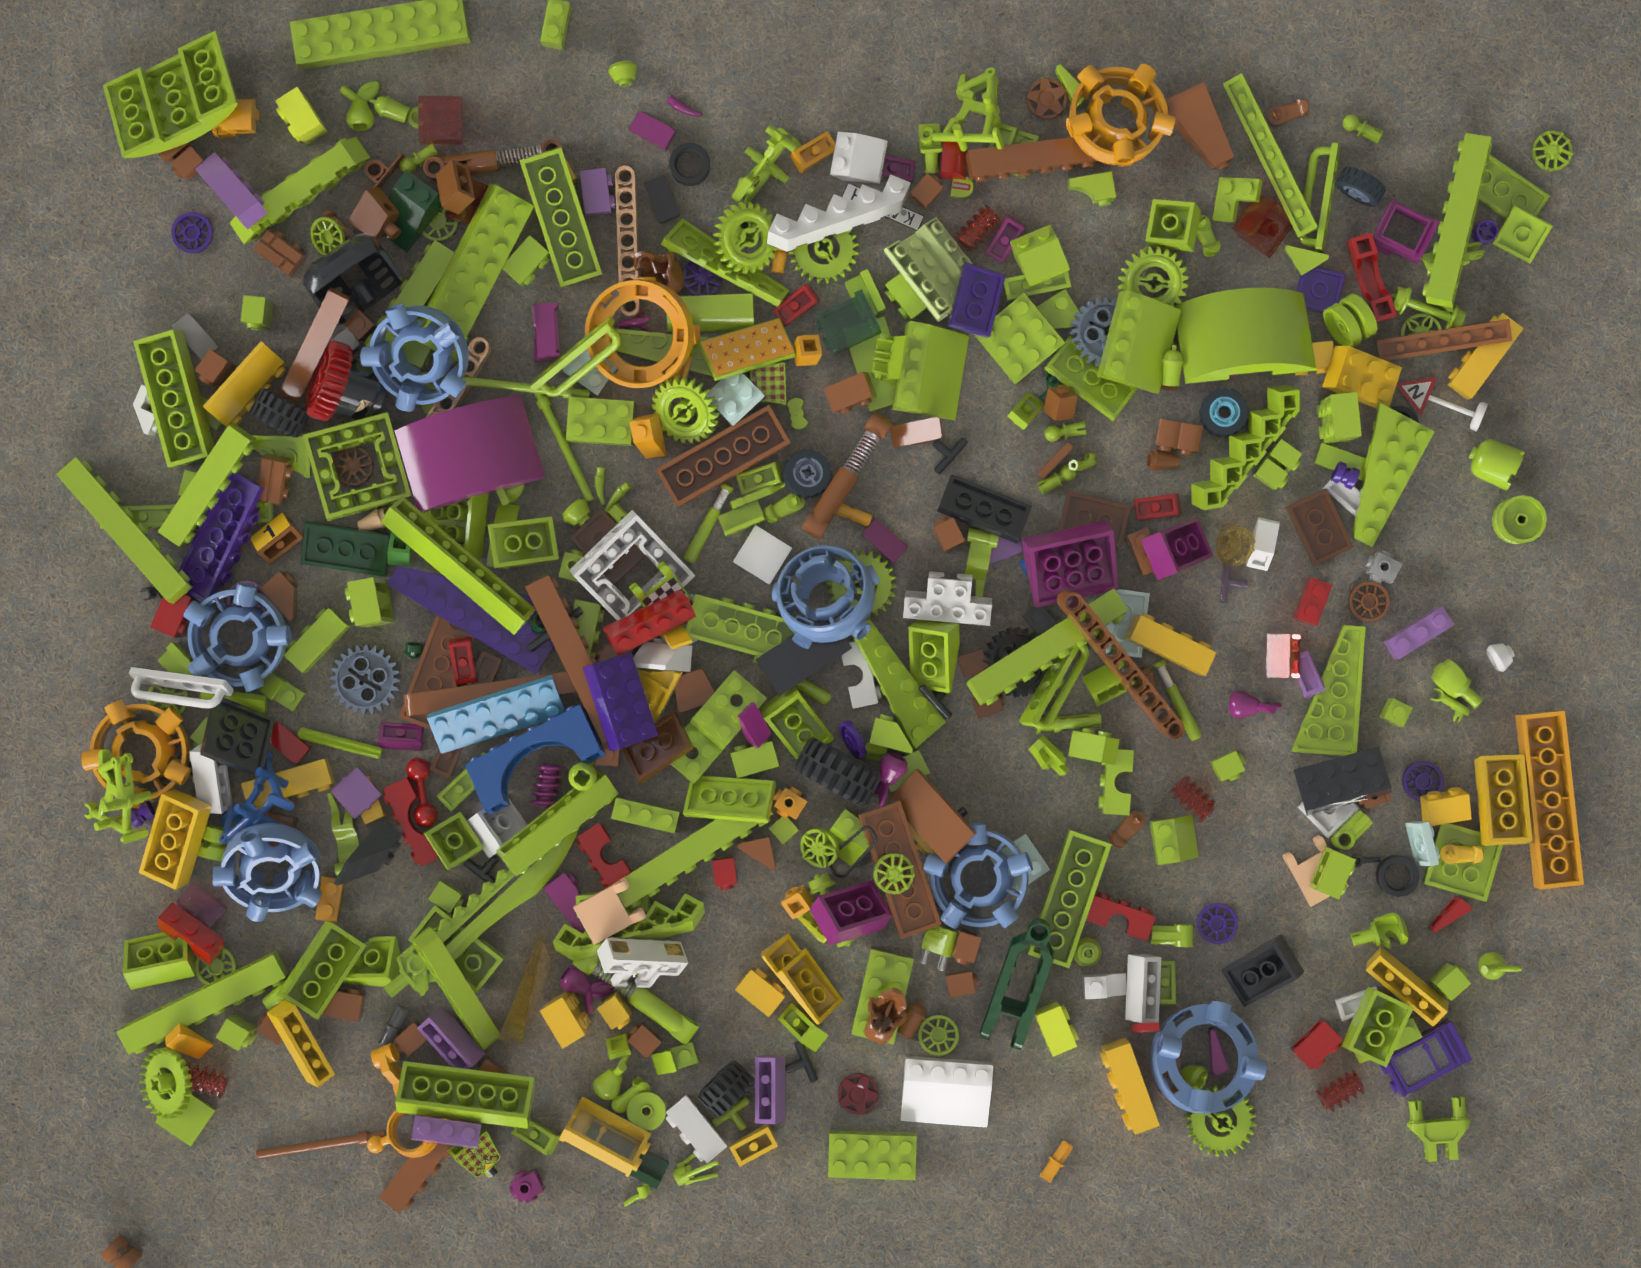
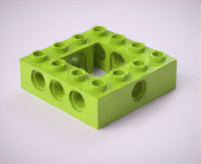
(348, 435)

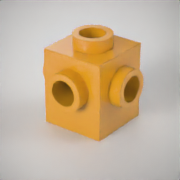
(793, 810)

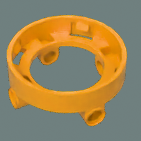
(684, 332)

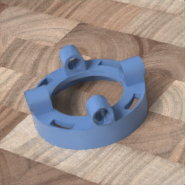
(1167, 1047)

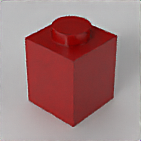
(724, 873)

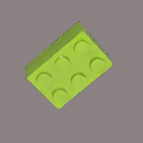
(1339, 418)
(600, 421)

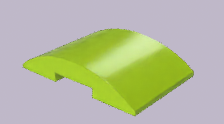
(172, 99)
(1244, 334)

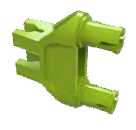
(1439, 1130)

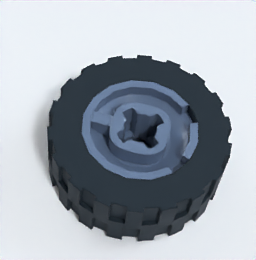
(1360, 186)
(807, 473)

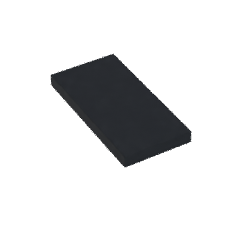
(984, 508)
(791, 664)

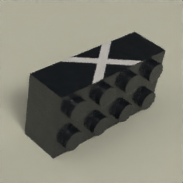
(1342, 781)

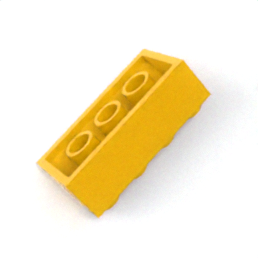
(244, 384)

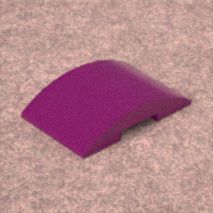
(469, 452)

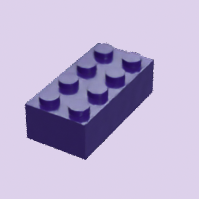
(620, 701)

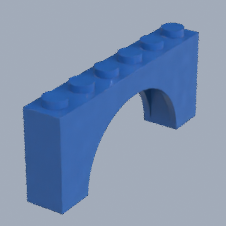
(493, 770)

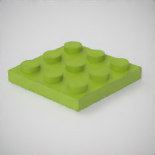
(1021, 338)
(1463, 878)

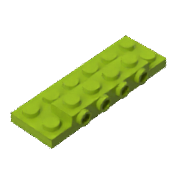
(736, 625)

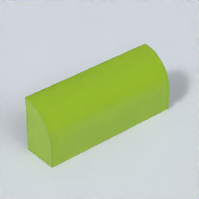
(719, 312)

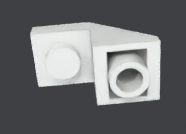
(145, 415)
(1266, 536)

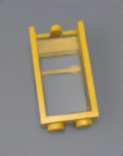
(606, 1136)

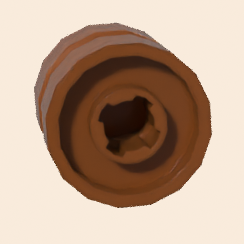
(129, 1257)

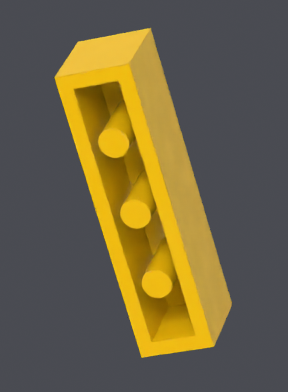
(1480, 363)
(1170, 645)
(301, 780)
(1407, 986)
(300, 1043)

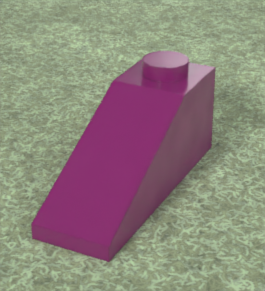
(564, 893)

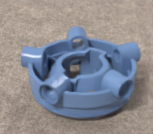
(441, 331)
(812, 568)
(264, 637)
(254, 849)
(958, 909)

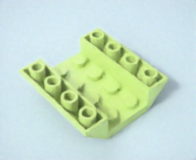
(930, 265)

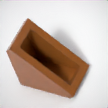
(760, 850)

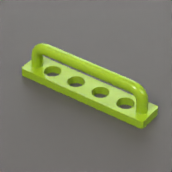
(1334, 153)
(603, 328)
(1042, 696)

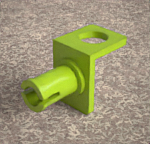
(931, 152)

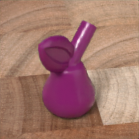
(1244, 705)
(891, 769)
(577, 982)

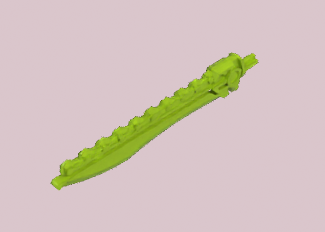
(412, 967)

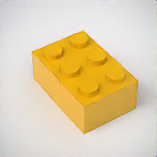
(1362, 373)
(566, 1018)

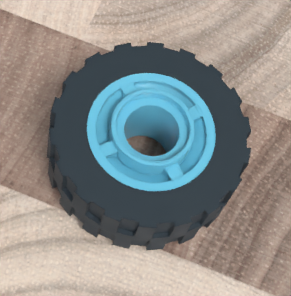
(1223, 399)

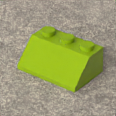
(156, 960)
(1377, 1026)

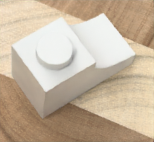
(1103, 985)

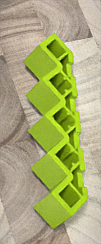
(304, 186)
(1247, 448)
(658, 924)

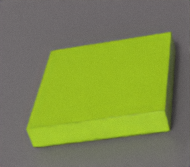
(1522, 234)
(191, 1122)

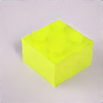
(303, 119)
(1055, 1029)

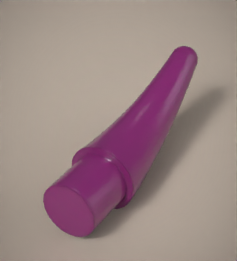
(681, 107)

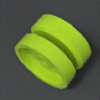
(1350, 321)
(1531, 524)

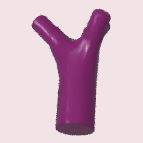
(635, 322)

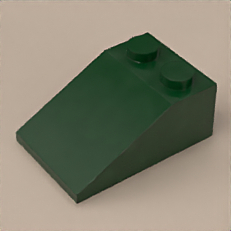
(416, 206)

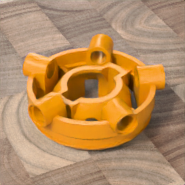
(1096, 135)
(160, 734)

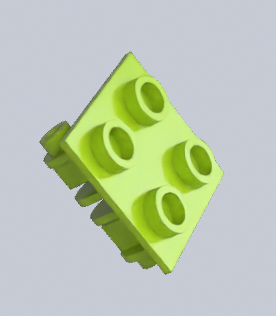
(893, 360)

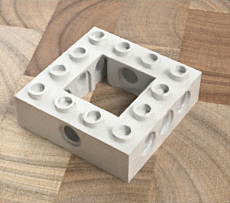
(610, 548)

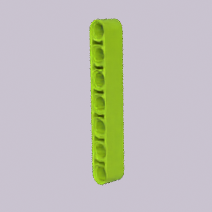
(456, 988)

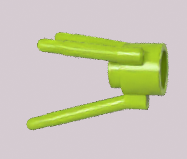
(685, 1174)

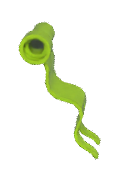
(979, 556)
(345, 834)

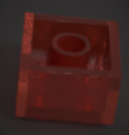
(440, 120)

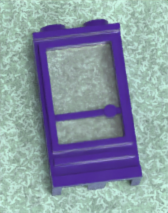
(1426, 1058)

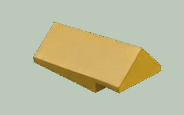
(802, 977)

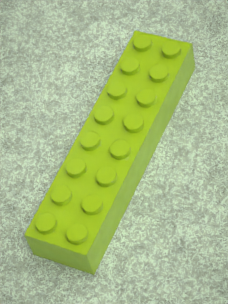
(379, 32)
(479, 259)

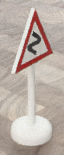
(1418, 393)

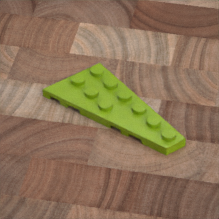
(1389, 465)
(1334, 714)

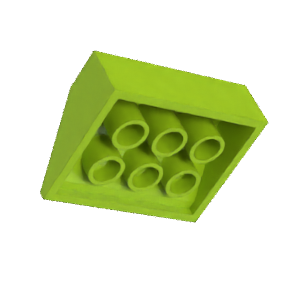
(1138, 340)
(931, 371)
(464, 522)

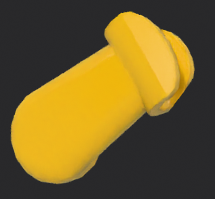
(1460, 854)

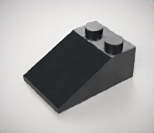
(372, 853)
(1263, 970)

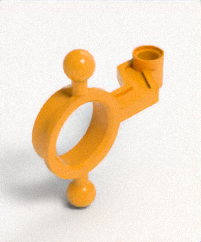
(385, 1059)

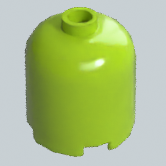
(1495, 462)

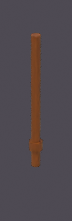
(362, 1138)

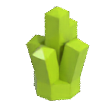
(1049, 756)

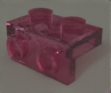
(201, 905)

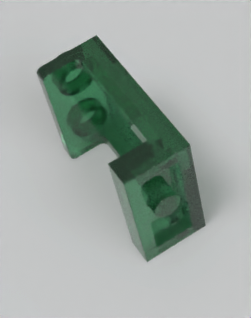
(847, 323)

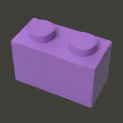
(596, 192)

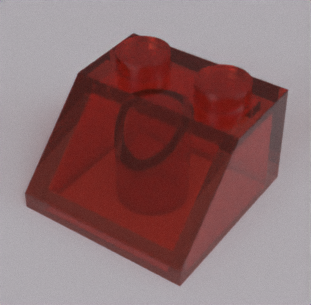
(1263, 225)

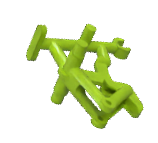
(989, 108)
(765, 164)
(126, 797)

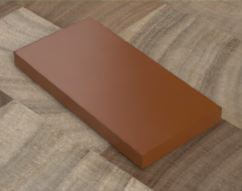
(933, 816)

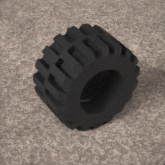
(279, 412)
(725, 1089)

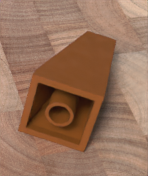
(1200, 126)

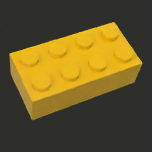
(1503, 800)
(175, 839)
(1131, 1089)

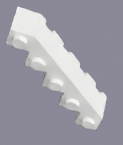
(839, 216)

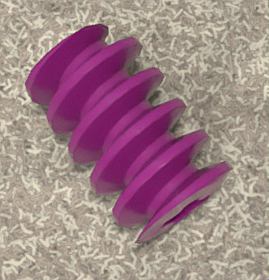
(547, 785)

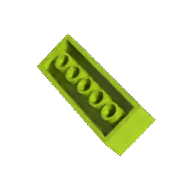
(560, 216)
(174, 398)
(1071, 893)
(465, 1094)

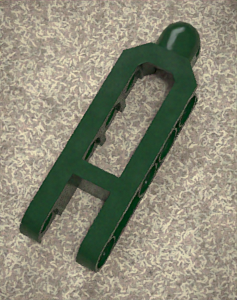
(1037, 935)

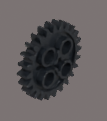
(1005, 641)

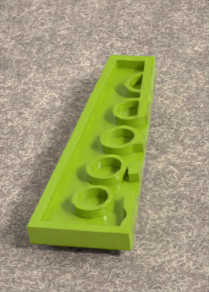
(699, 248)
(655, 346)
(915, 713)

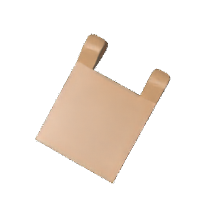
(1305, 871)
(604, 913)

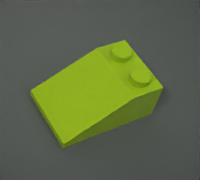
(523, 542)
(934, 653)
(794, 720)

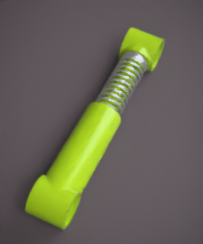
(677, 1024)

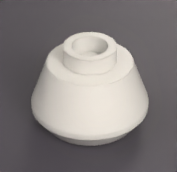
(1500, 656)

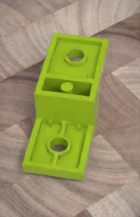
(716, 725)

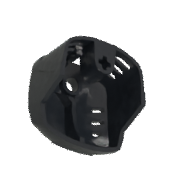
(356, 249)

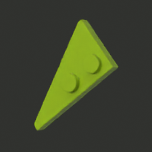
(286, 447)

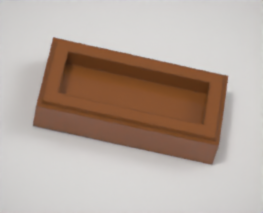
(1054, 461)

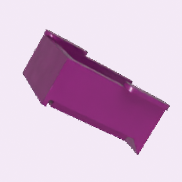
(1387, 245)
(546, 332)

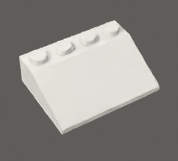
(946, 1091)

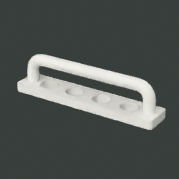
(178, 681)

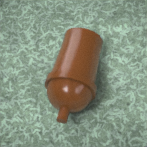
(916, 1016)

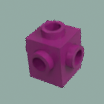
(532, 1180)

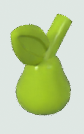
(359, 114)
(583, 776)
(1493, 966)
(609, 1083)

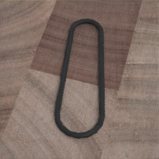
(860, 858)

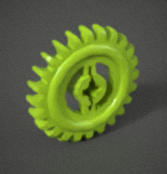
(733, 241)
(1152, 259)
(835, 266)
(691, 395)
(883, 587)
(160, 1082)
(1228, 1141)

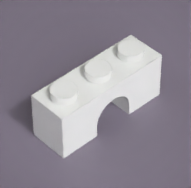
(865, 692)

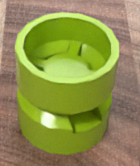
(211, 847)

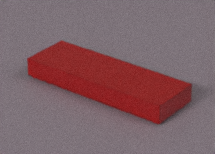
(1144, 1027)

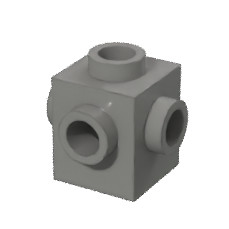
(1390, 567)

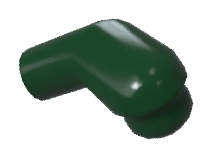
(1051, 382)

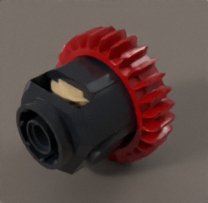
(343, 386)

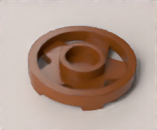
(1047, 98)

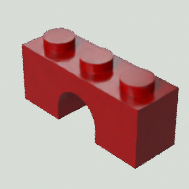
(592, 842)
(1138, 920)
(203, 941)

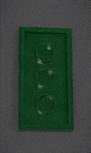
(345, 548)

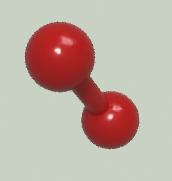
(425, 813)

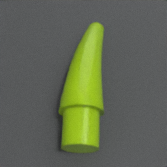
(599, 484)
(617, 495)

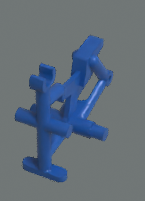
(248, 814)

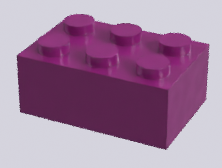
(1177, 548)
(850, 912)

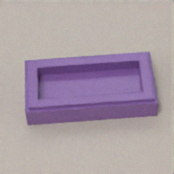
(1309, 676)

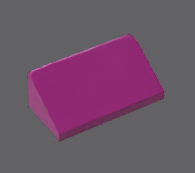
(884, 541)
(400, 736)

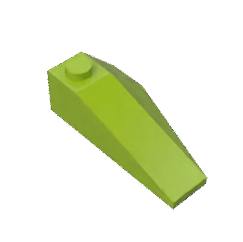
(376, 963)

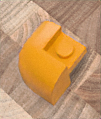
(240, 121)

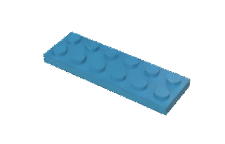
(495, 714)

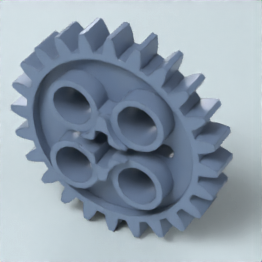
(1093, 348)
(355, 696)

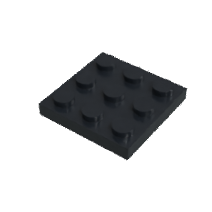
(237, 736)

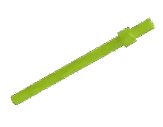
(524, 387)
(544, 404)

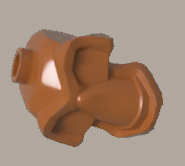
(661, 266)
(885, 1015)

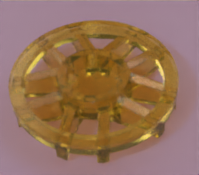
(1235, 545)

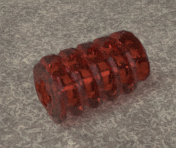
(977, 228)
(1193, 798)
(208, 1081)
(1341, 1091)

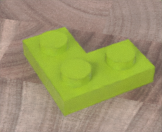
(1232, 191)

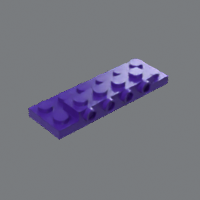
(222, 536)

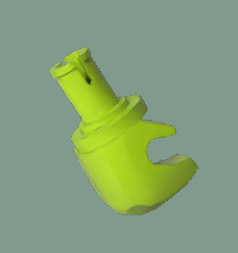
(1454, 682)
(1381, 929)

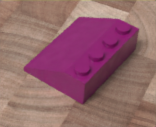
(1071, 560)

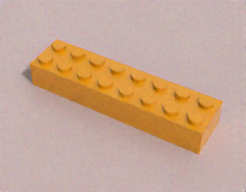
(1551, 797)

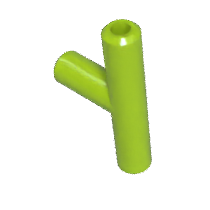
(732, 1113)

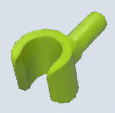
(643, 1192)

